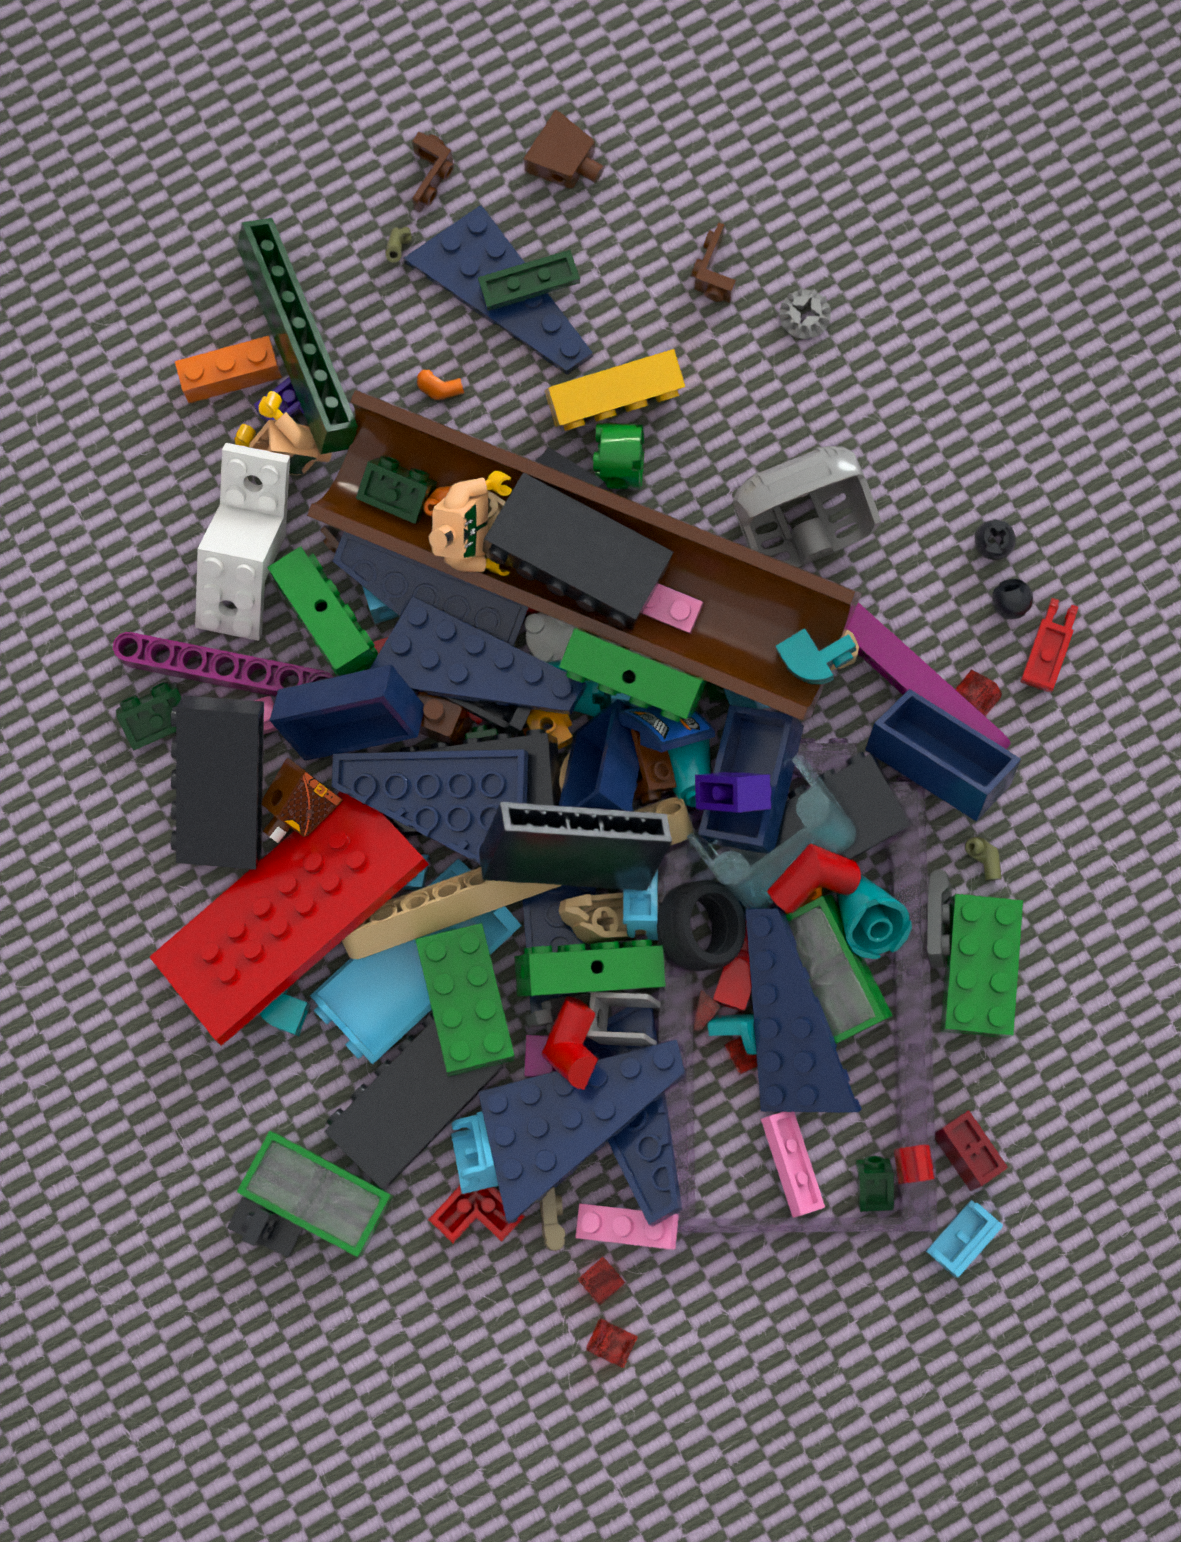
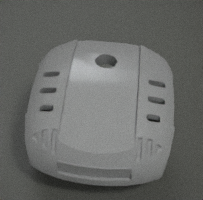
(822, 476)

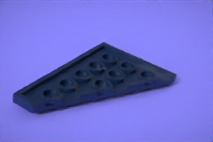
(437, 792)
(549, 1127)

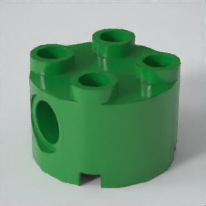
(619, 455)

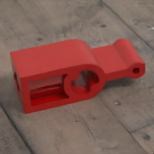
(735, 981)
(913, 1164)

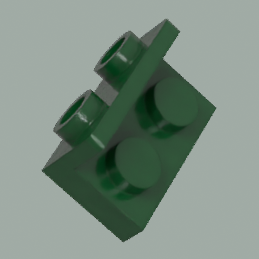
(395, 488)
(149, 716)

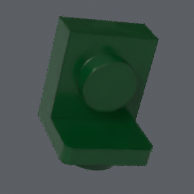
(875, 1184)

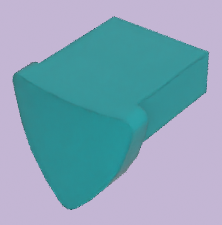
(735, 1025)

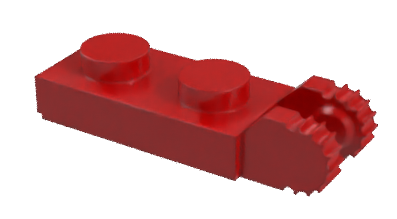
(1049, 649)

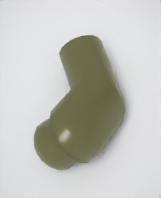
(394, 246)
(987, 855)

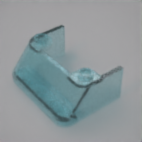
(824, 826)

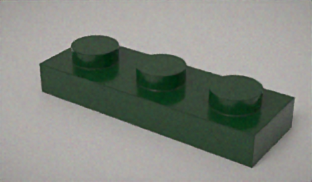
(529, 280)

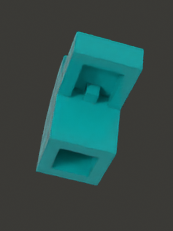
(809, 663)
(286, 1013)

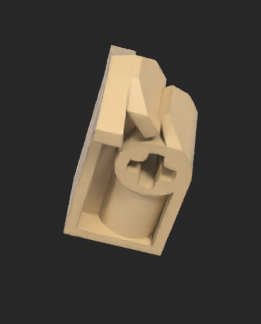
(597, 918)

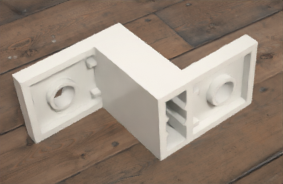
(242, 541)

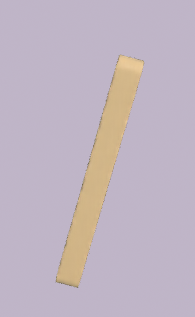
(466, 898)

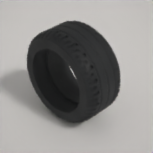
(675, 927)

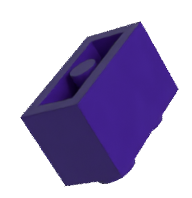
(733, 791)

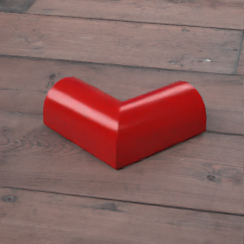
(814, 869)
(565, 1045)
(463, 1209)

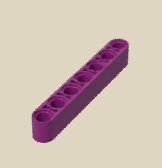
(211, 662)
(908, 671)

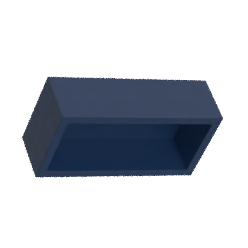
(347, 713)
(756, 744)
(942, 754)
(602, 764)

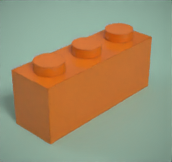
(228, 369)

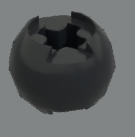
(996, 528)
(1012, 599)

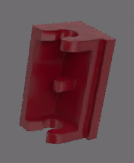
(970, 1151)

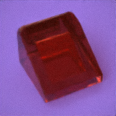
(979, 691)
(706, 1010)
(739, 1057)
(601, 1280)
(611, 1343)

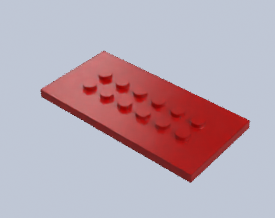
(286, 915)

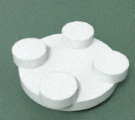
(547, 636)

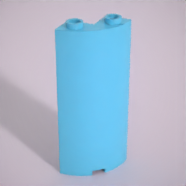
(386, 992)

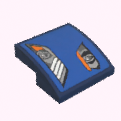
(663, 733)

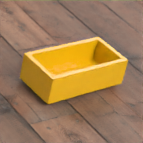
(613, 388)

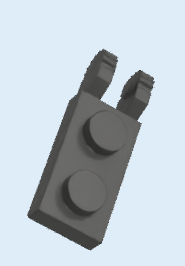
(938, 915)

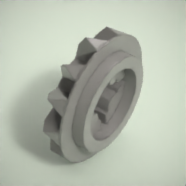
(813, 325)

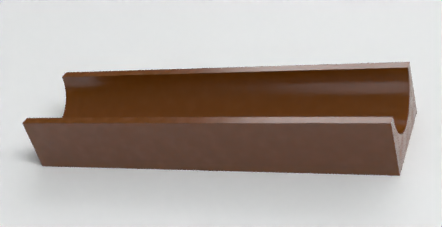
(746, 594)

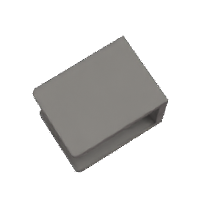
(600, 1003)

